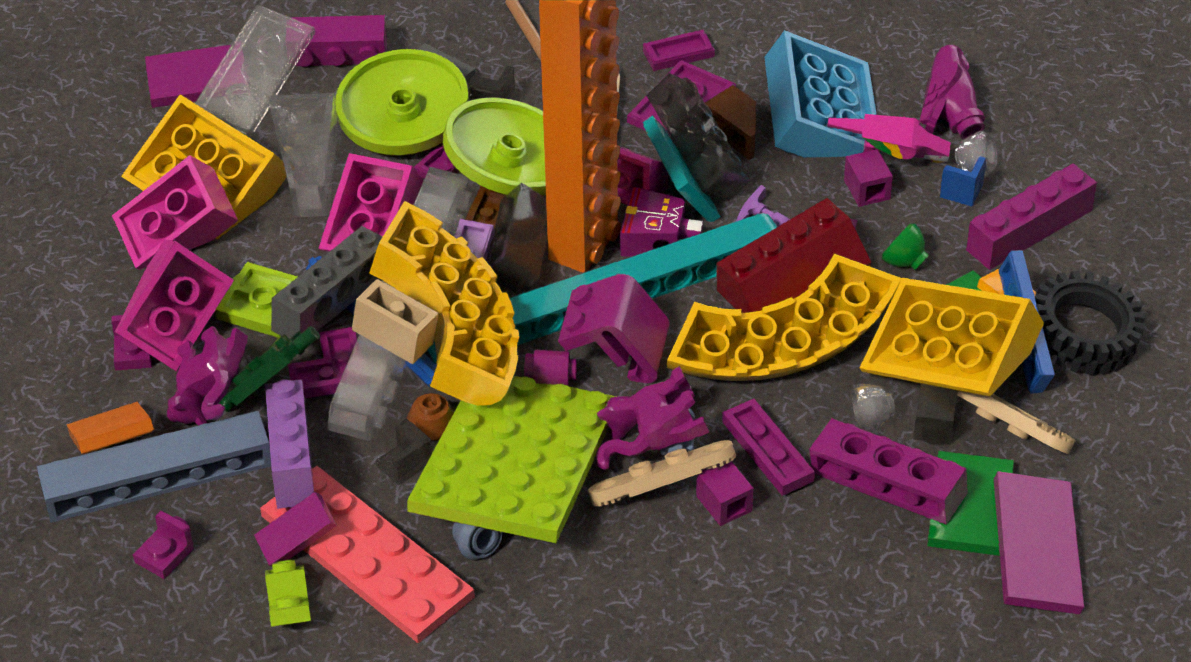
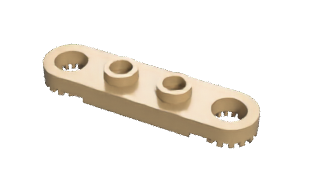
(1019, 421)
(647, 476)

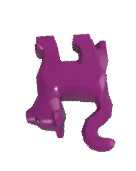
(207, 376)
(661, 419)

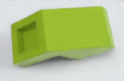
(287, 593)

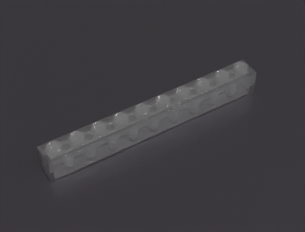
(372, 370)

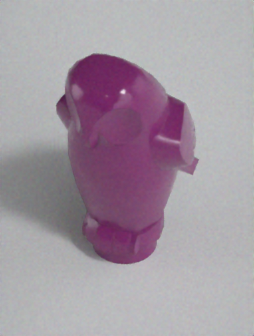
(951, 95)

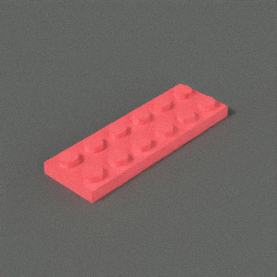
(382, 562)

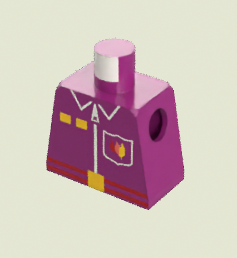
(654, 222)

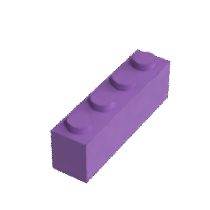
(289, 442)

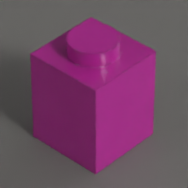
(868, 177)
(724, 492)

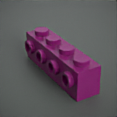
(1031, 215)

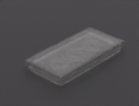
(255, 68)

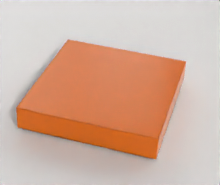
(110, 428)

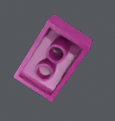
(369, 197)
(179, 207)
(172, 302)

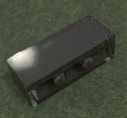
(519, 239)

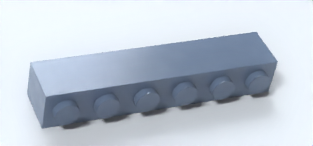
(154, 466)

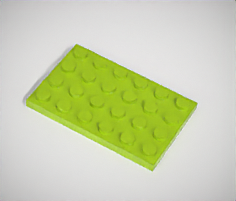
(514, 460)

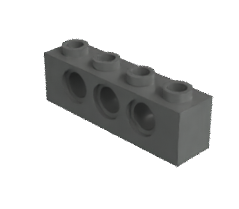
(326, 285)

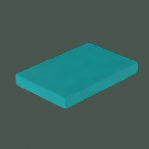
(679, 171)

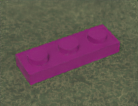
(768, 447)

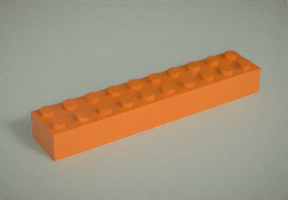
(580, 128)

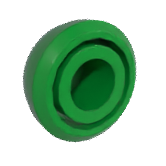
(906, 249)

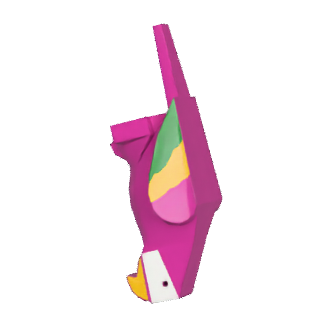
(896, 136)

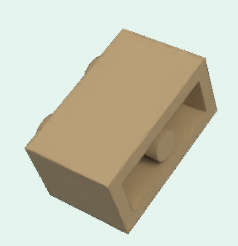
(394, 321)

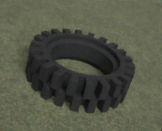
(1098, 296)

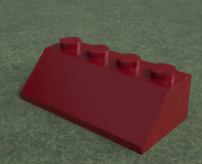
(788, 258)

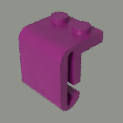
(621, 321)

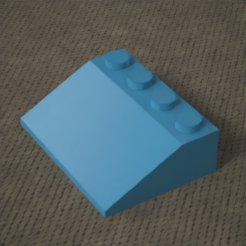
(810, 86)

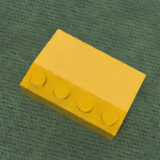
(243, 166)
(952, 337)

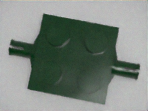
(267, 365)

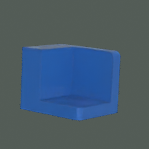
(963, 185)

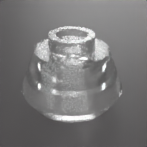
(974, 146)
(871, 406)

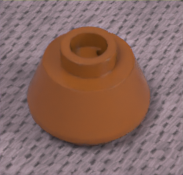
(431, 415)

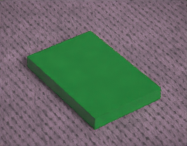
(975, 520)

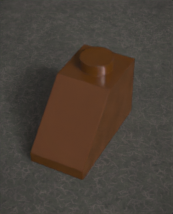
(736, 118)

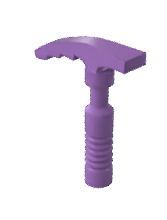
(753, 206)

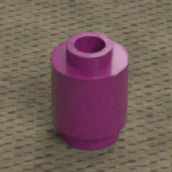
(550, 367)

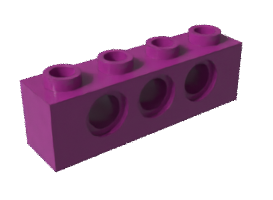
(889, 470)

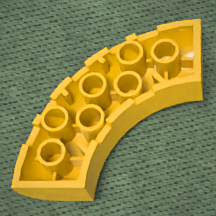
(474, 320)
(785, 334)

